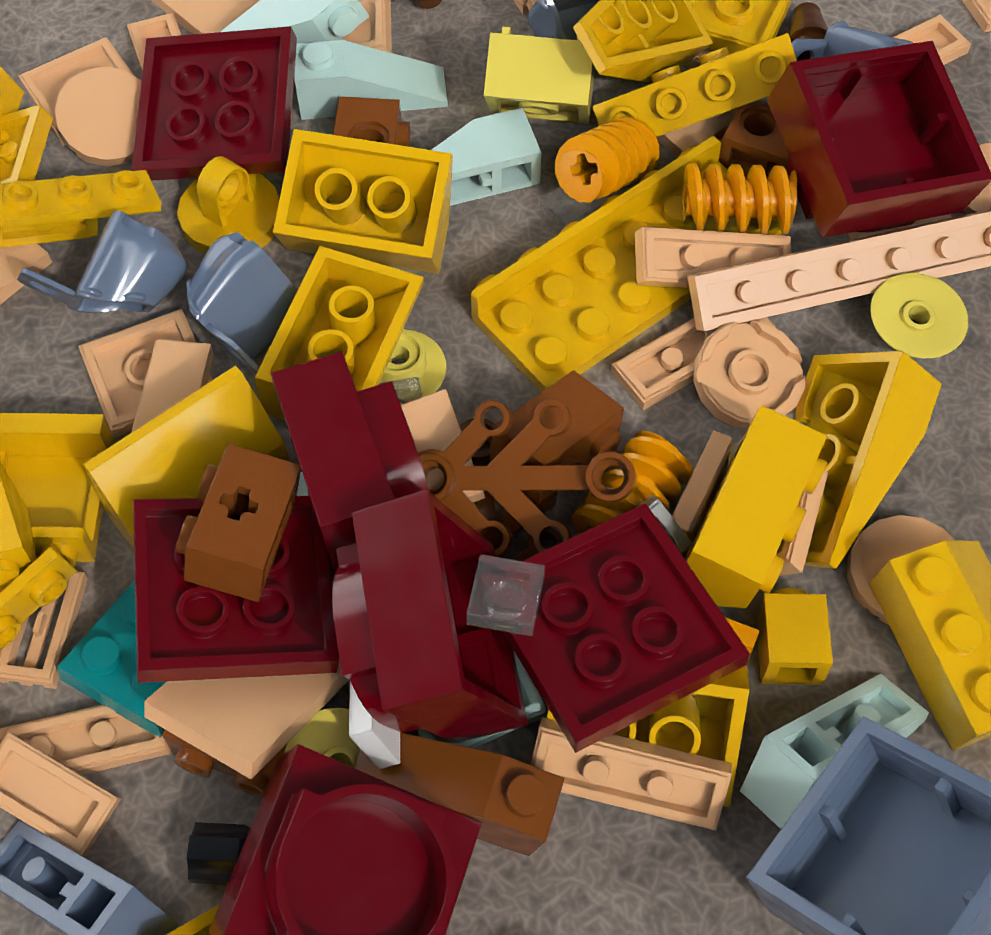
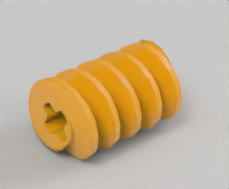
(606, 158)
(739, 197)
(659, 473)

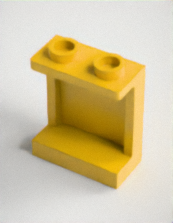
(46, 467)

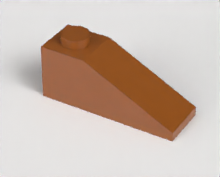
(500, 792)

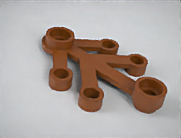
(507, 477)

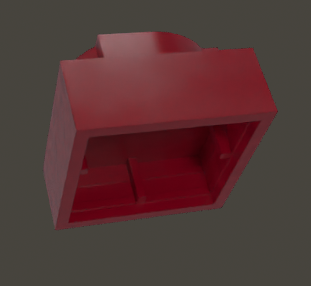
(877, 139)
(348, 444)
(405, 625)
(345, 857)

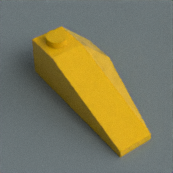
(641, 36)
(873, 419)

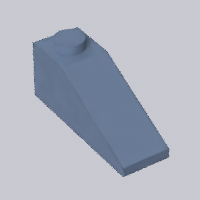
(72, 891)

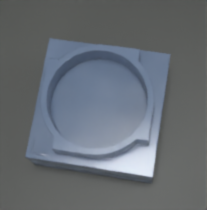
(883, 845)

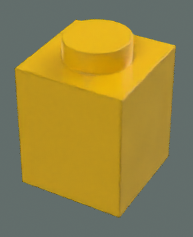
(793, 638)

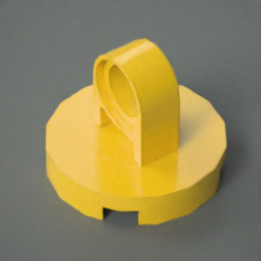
(227, 202)

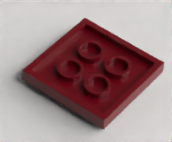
(215, 99)
(622, 629)
(211, 634)

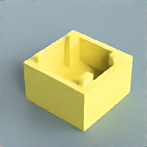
(540, 75)

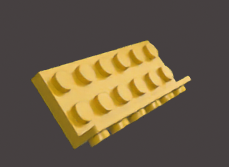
(579, 291)

